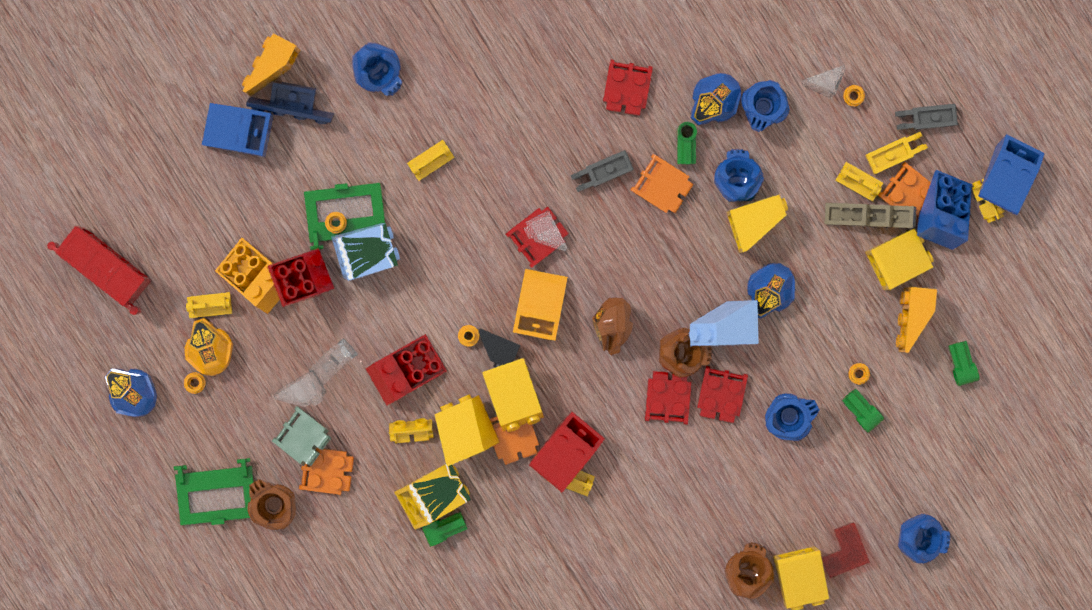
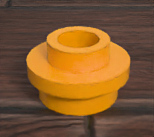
(860, 95)
(328, 222)
(473, 330)
(865, 370)
(188, 379)

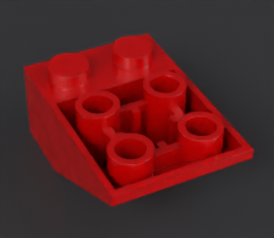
(300, 277)
(406, 369)
(566, 451)

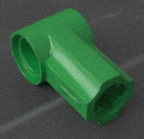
(686, 146)
(964, 368)
(865, 414)
(440, 530)

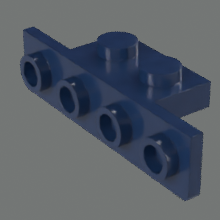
(291, 100)

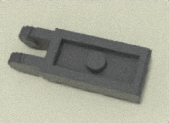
(929, 117)
(604, 170)

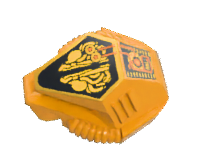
(208, 348)

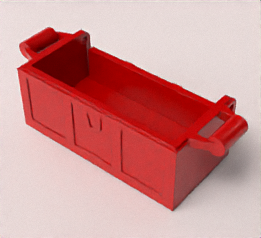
(102, 267)

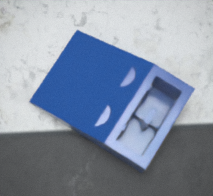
(237, 129)
(1011, 174)
(946, 211)

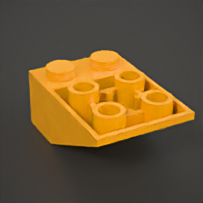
(274, 62)
(248, 273)
(540, 304)
(917, 310)

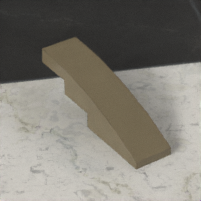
(870, 215)

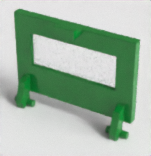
(359, 204)
(214, 494)

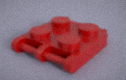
(627, 87)
(537, 250)
(721, 395)
(668, 398)

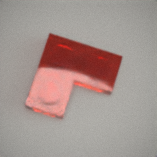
(851, 554)

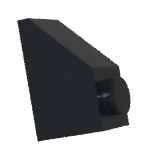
(499, 349)

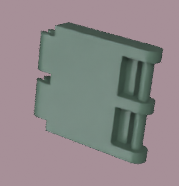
(302, 437)

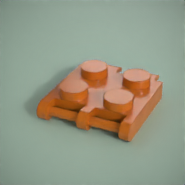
(663, 185)
(908, 191)
(511, 443)
(327, 472)

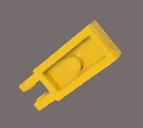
(893, 153)

